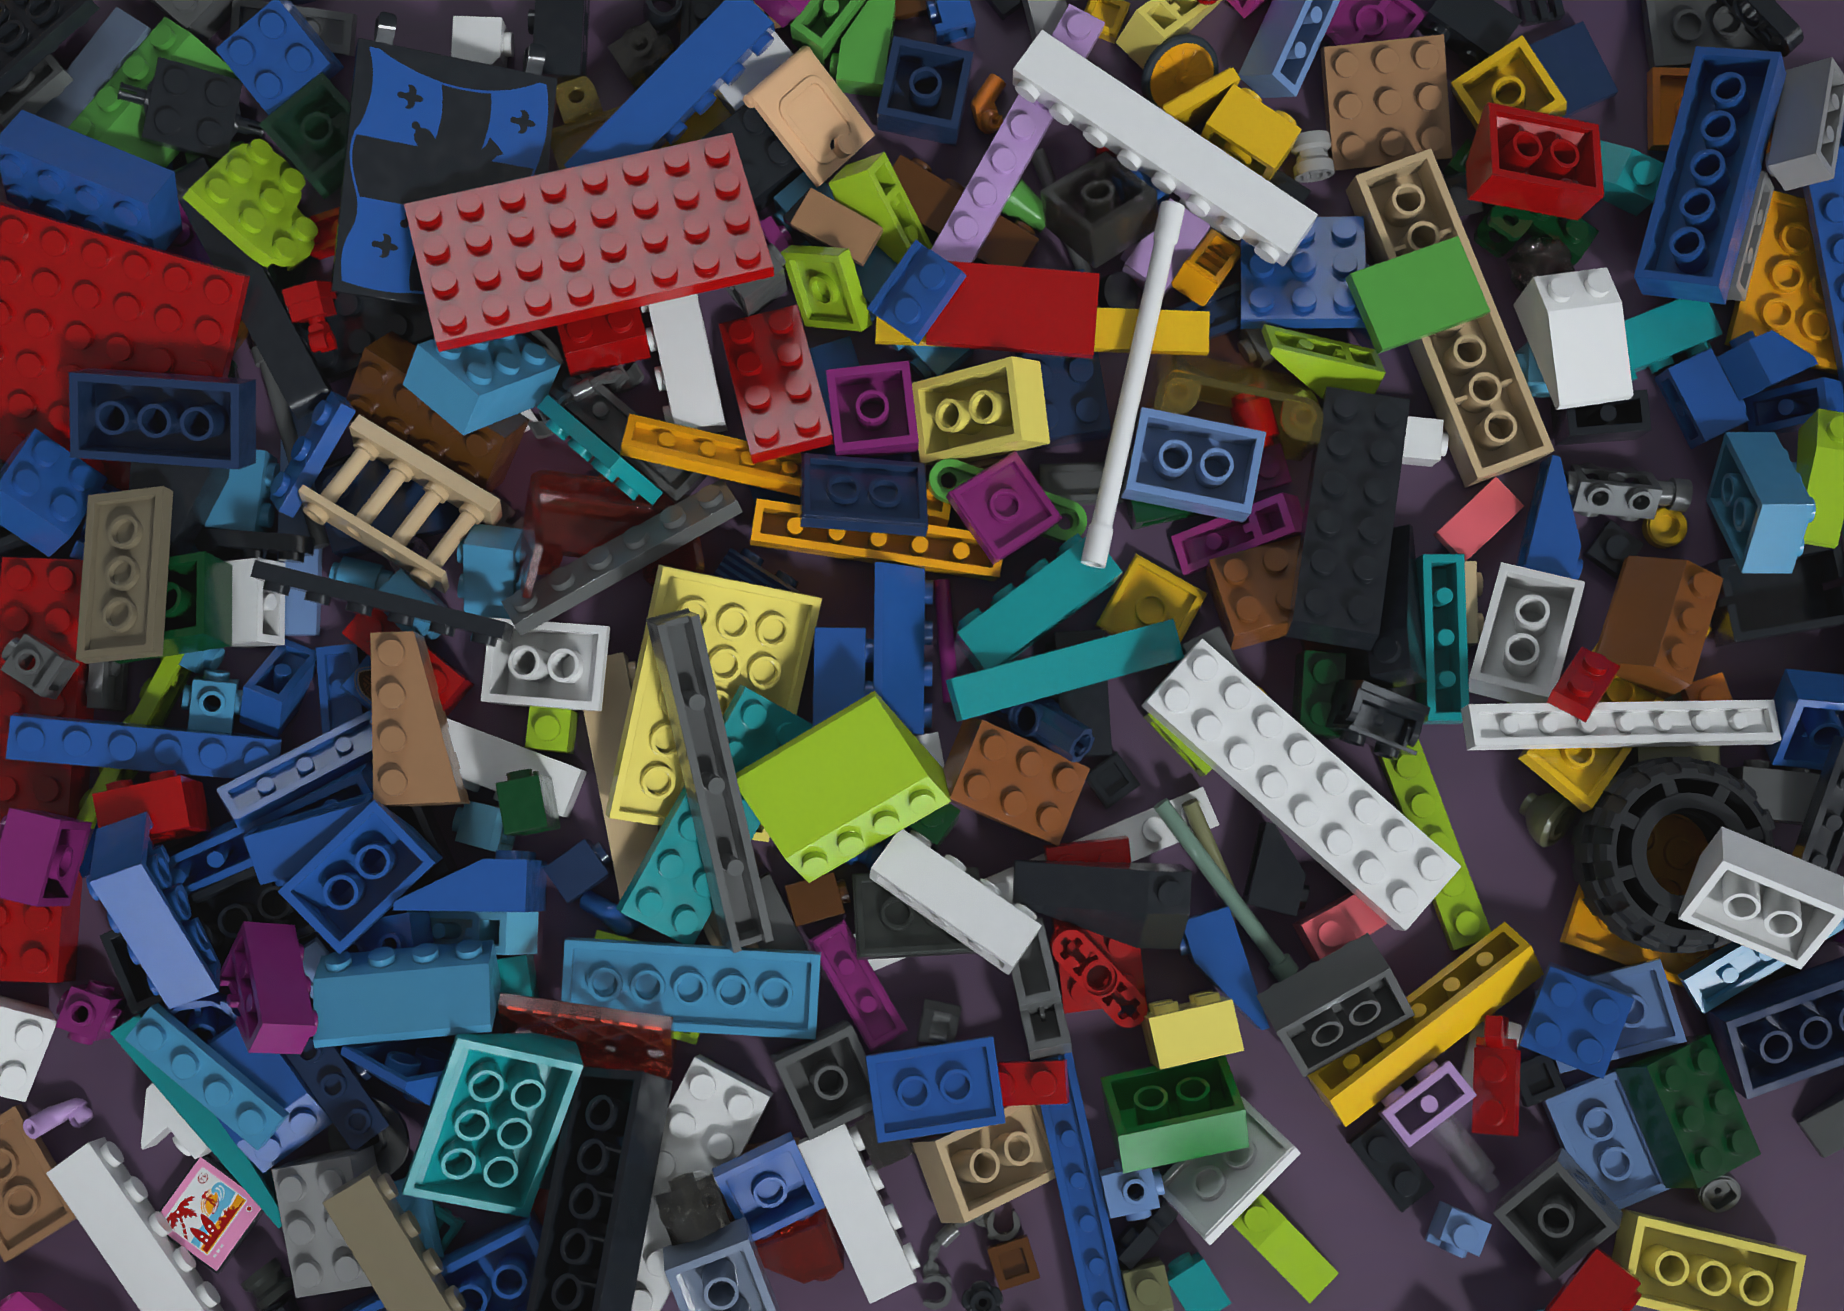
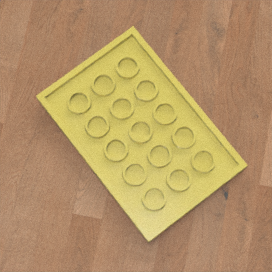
(752, 639)

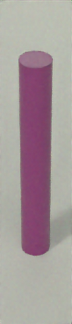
(945, 634)

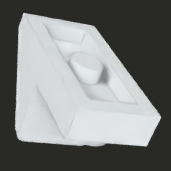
(161, 1119)

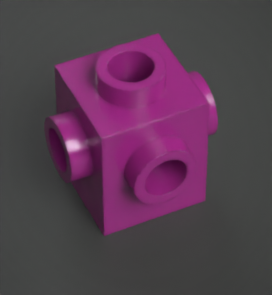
(101, 1003)

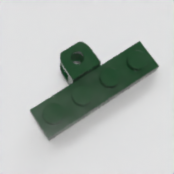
(1513, 223)

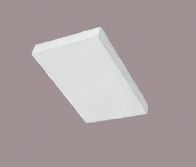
(1221, 1186)

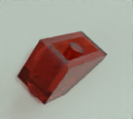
(804, 1249)

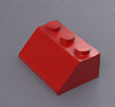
(1535, 162)

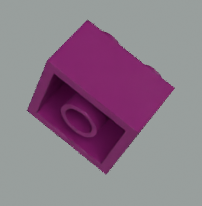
(873, 410)
(40, 856)

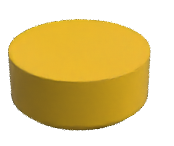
(1666, 529)

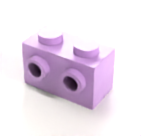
(1427, 1103)

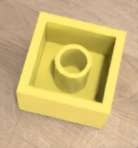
(1191, 1030)

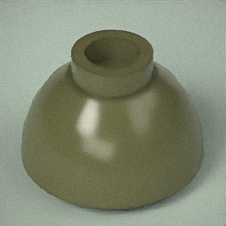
(1547, 817)

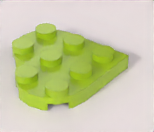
(254, 203)

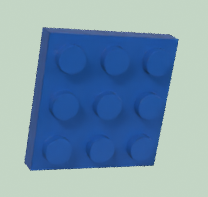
(1311, 284)

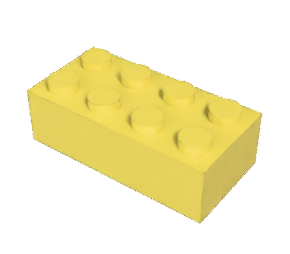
(1705, 1268)

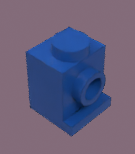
(952, 20)

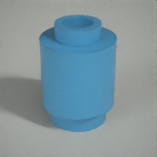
(360, 572)

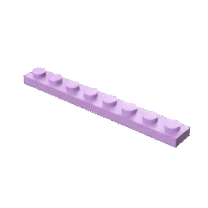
(1008, 154)

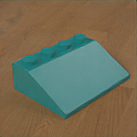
(495, 1121)

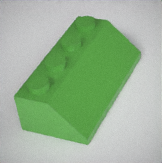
(122, 122)

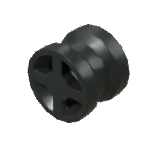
(268, 1284)

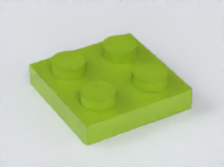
(827, 287)

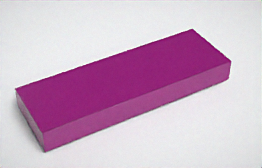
(858, 986)

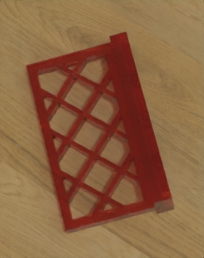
(603, 1035)

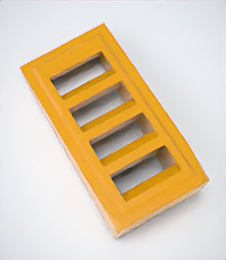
(1205, 269)

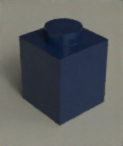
(580, 869)

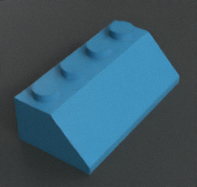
(406, 993)

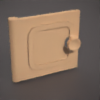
(808, 113)

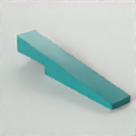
(208, 1128)

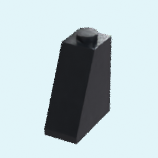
(193, 496)

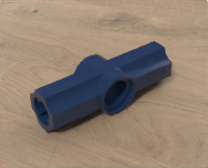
(1049, 726)

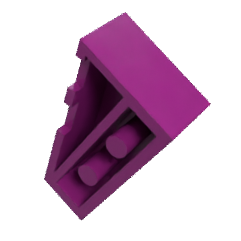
(270, 989)

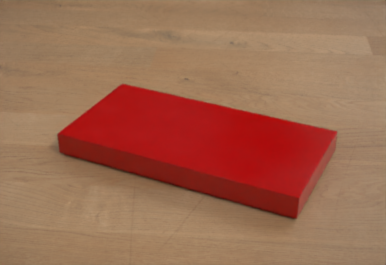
(1020, 311)

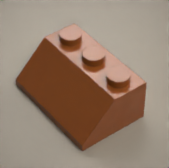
(1659, 622)

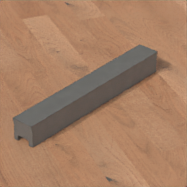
(709, 778)

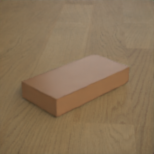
(836, 226)

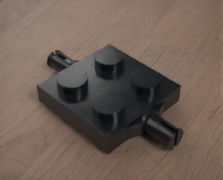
(190, 109)

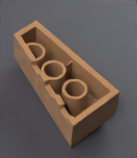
(409, 728)

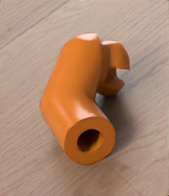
(984, 107)

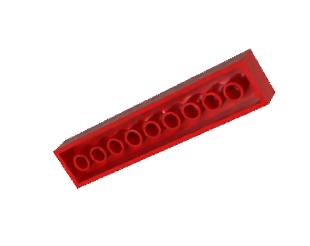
(44, 602)

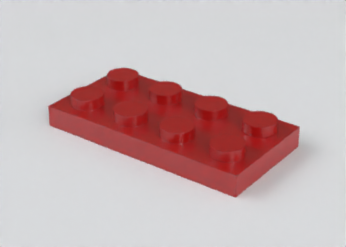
(775, 384)
(1121, 955)

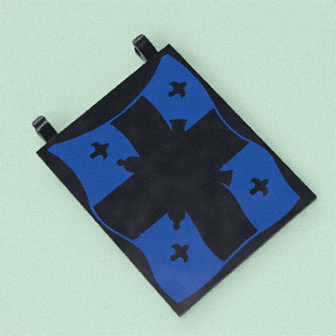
(423, 132)

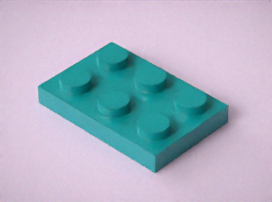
(606, 459)

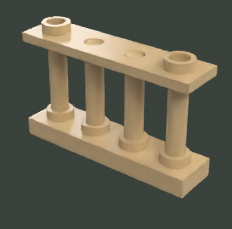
(404, 465)

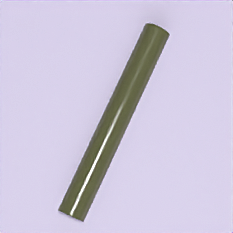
(1204, 835)

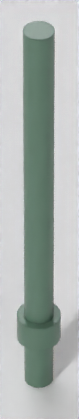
(1281, 964)

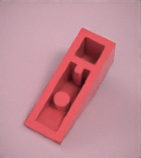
(1336, 925)

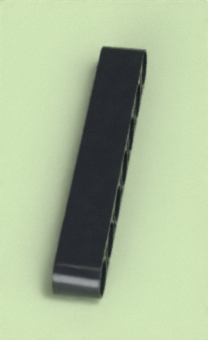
(264, 308)

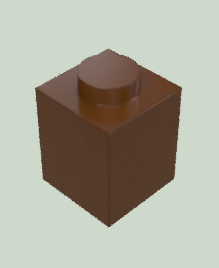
(817, 899)

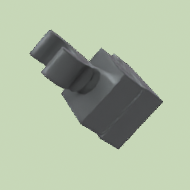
(938, 1022)

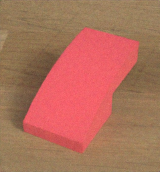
(1479, 519)

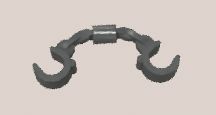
(617, 380)
(945, 1238)

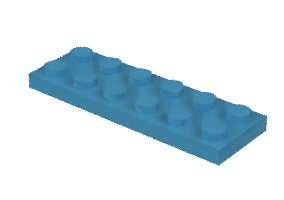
(698, 985)

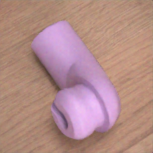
(52, 1116)

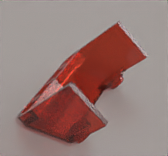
(579, 512)

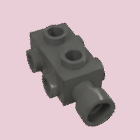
(1628, 501)

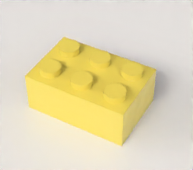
(981, 411)

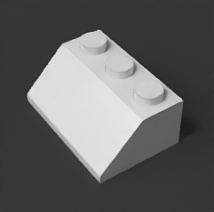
(1763, 898)

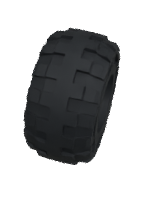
(1615, 835)

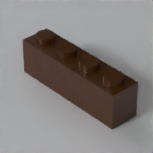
(934, 202)

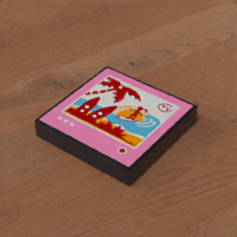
(210, 1213)

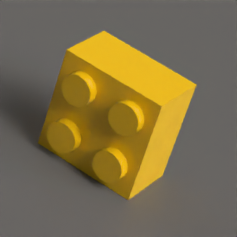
(1509, 79)
(1251, 131)

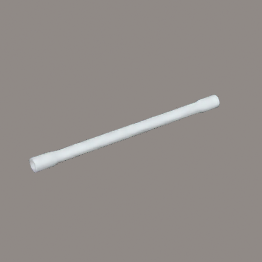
(1101, 530)

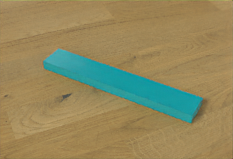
(1064, 669)

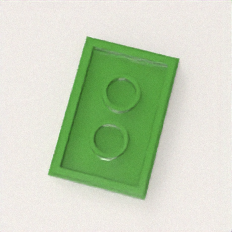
(1417, 294)

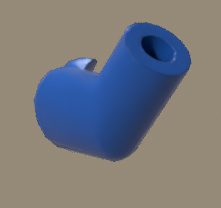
(608, 914)

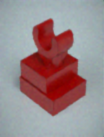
(311, 304)

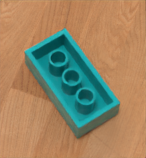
(1034, 608)

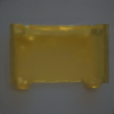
(1187, 378)

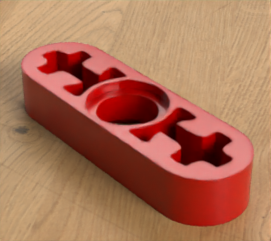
(1127, 990)

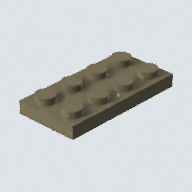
(125, 575)

